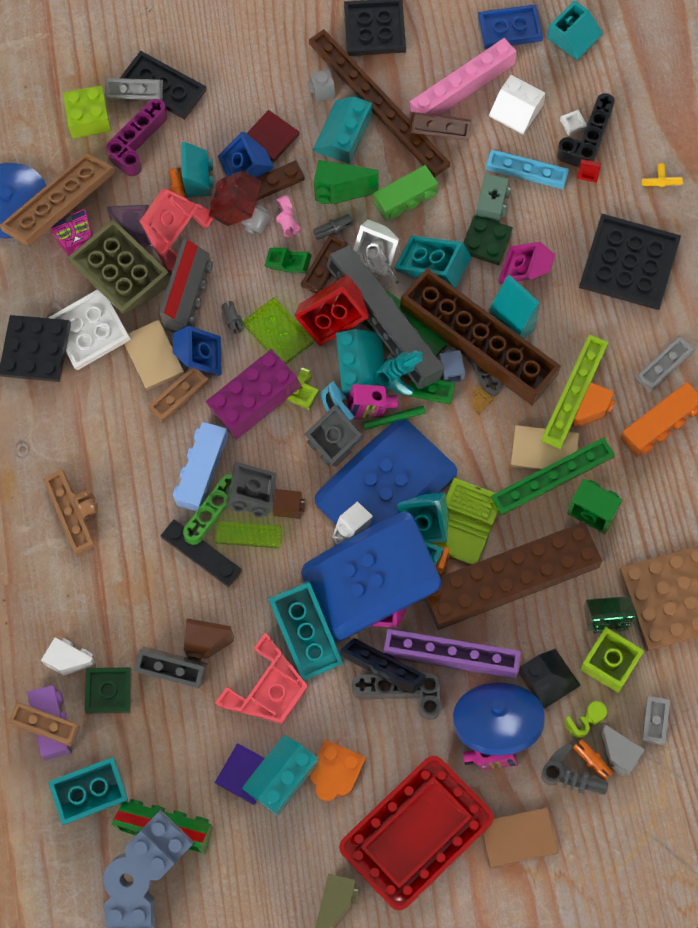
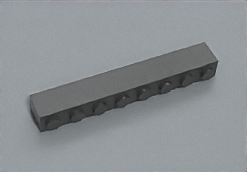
(385, 316)

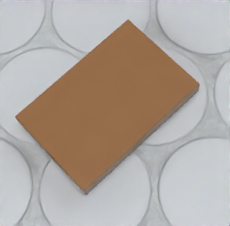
(519, 838)

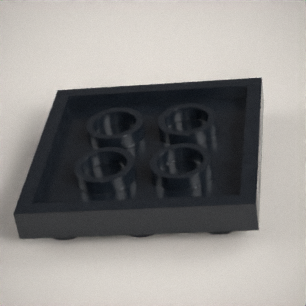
(374, 27)
(34, 348)

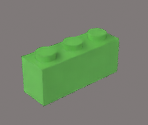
(405, 193)

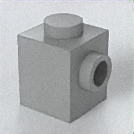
(321, 85)

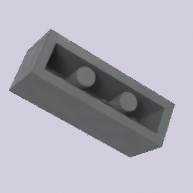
(171, 667)

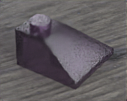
(129, 219)

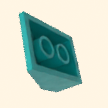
(442, 257)
(515, 307)

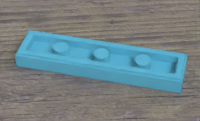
(527, 169)

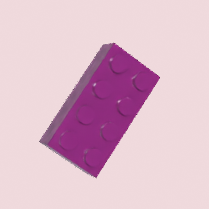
(253, 394)

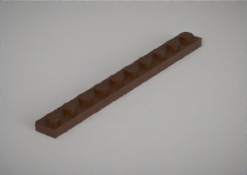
(382, 105)

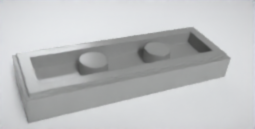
(134, 89)
(665, 364)

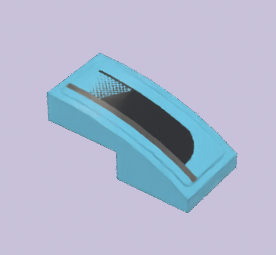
(333, 396)

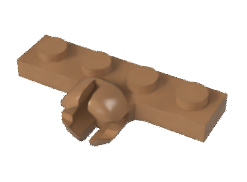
(72, 510)

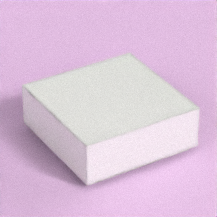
(573, 122)

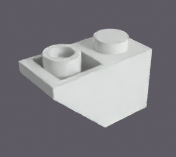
(351, 523)
(65, 658)

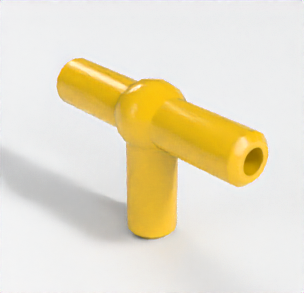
(662, 180)

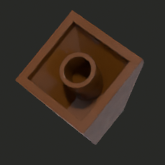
(205, 638)

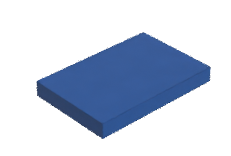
(514, 24)

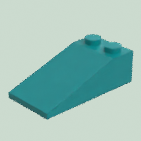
(305, 630)

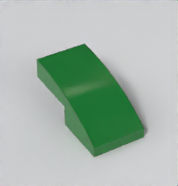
(287, 261)

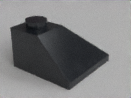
(548, 677)

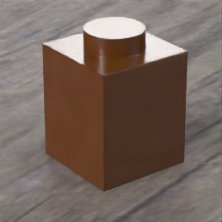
(288, 503)

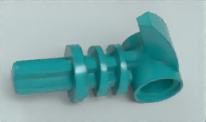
(391, 371)

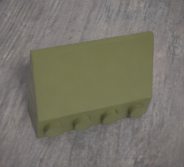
(120, 267)

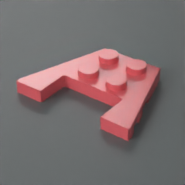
(166, 221)
(274, 693)

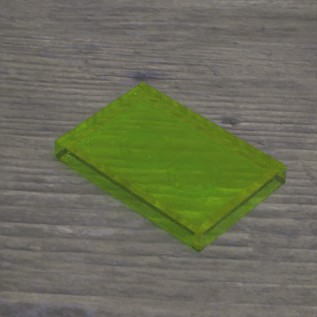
(278, 330)

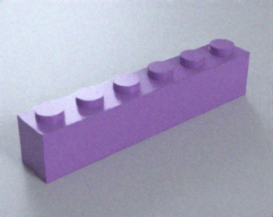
(452, 653)

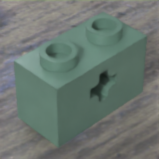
(496, 188)

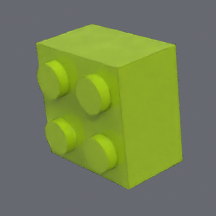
(86, 111)
(612, 660)

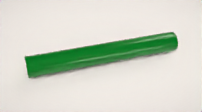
(393, 417)

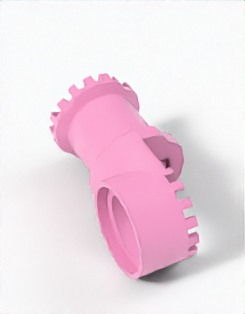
(286, 218)

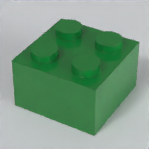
(594, 505)

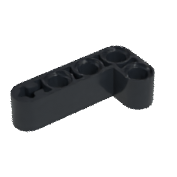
(593, 130)

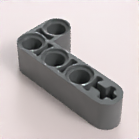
(395, 692)

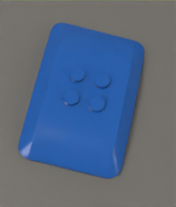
(386, 472)
(372, 575)

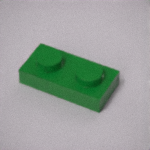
(439, 391)

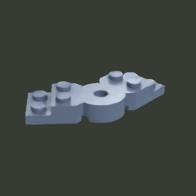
(145, 859)

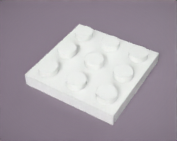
(93, 329)

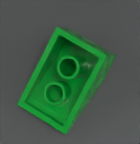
(343, 182)

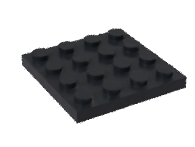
(630, 261)

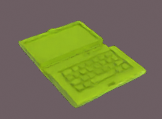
(469, 520)

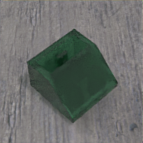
(612, 613)

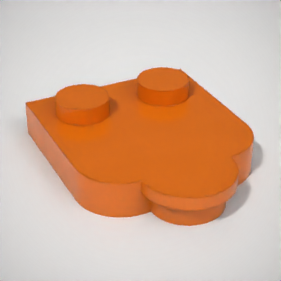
(336, 771)

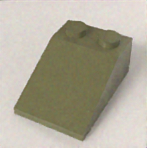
(336, 900)

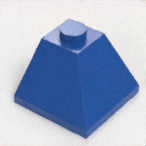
(245, 155)
(198, 349)

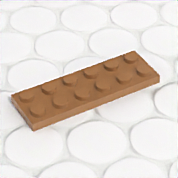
(57, 199)

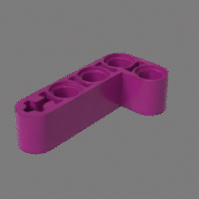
(153, 115)

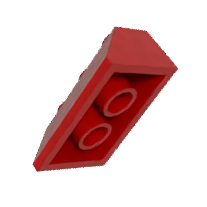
(332, 310)

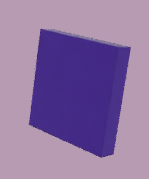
(238, 770)

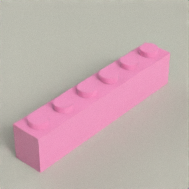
(465, 80)

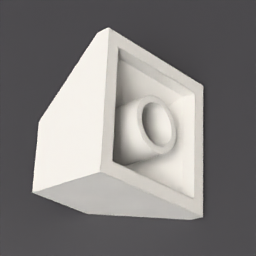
(374, 234)

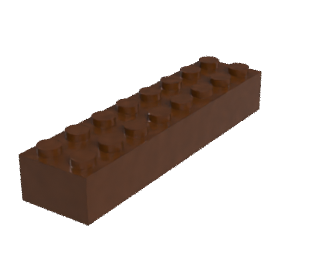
(479, 336)
(513, 575)

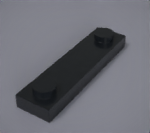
(202, 554)
(383, 665)

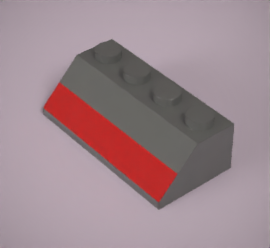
(185, 287)

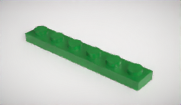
(552, 476)

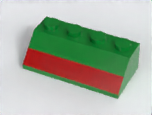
(134, 817)

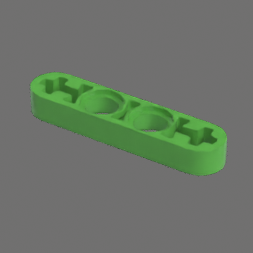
(207, 507)

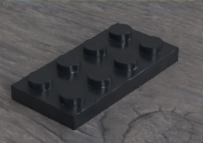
(179, 90)

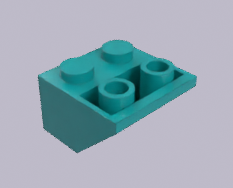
(574, 30)

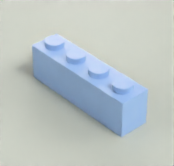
(201, 466)

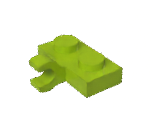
(307, 394)

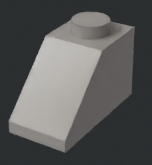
(620, 751)

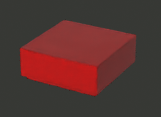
(589, 170)

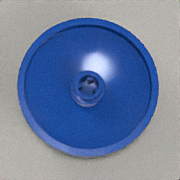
(17, 187)
(498, 719)

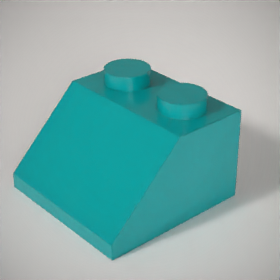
(196, 171)

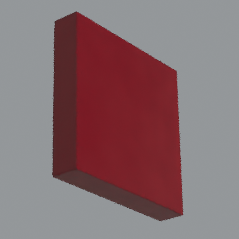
(273, 134)

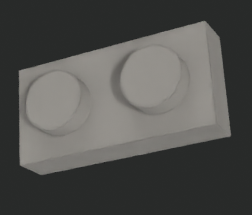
(655, 720)

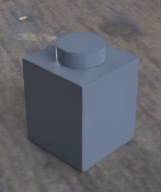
(453, 366)

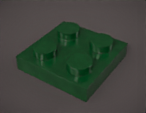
(487, 239)
(108, 690)

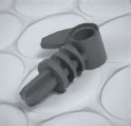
(571, 778)

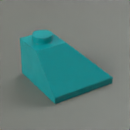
(430, 514)

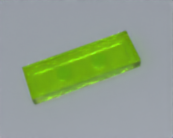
(248, 534)

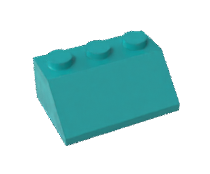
(344, 129)
(359, 358)
(281, 774)
(88, 791)

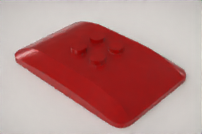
(416, 833)

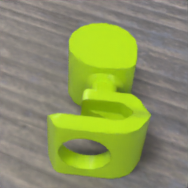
(594, 715)

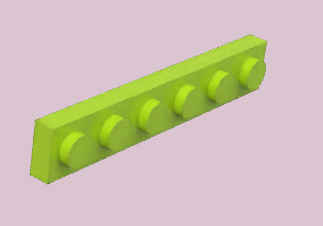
(574, 391)

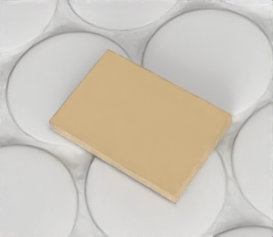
(153, 355)
(532, 454)

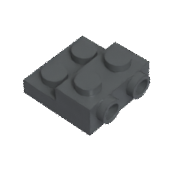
(333, 436)
(251, 490)

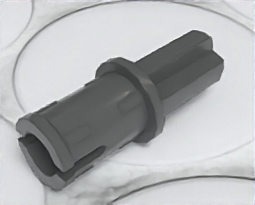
(333, 227)

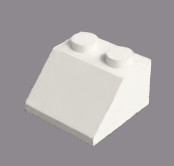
(517, 104)

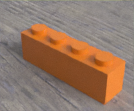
(660, 420)

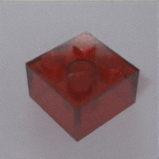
(234, 198)

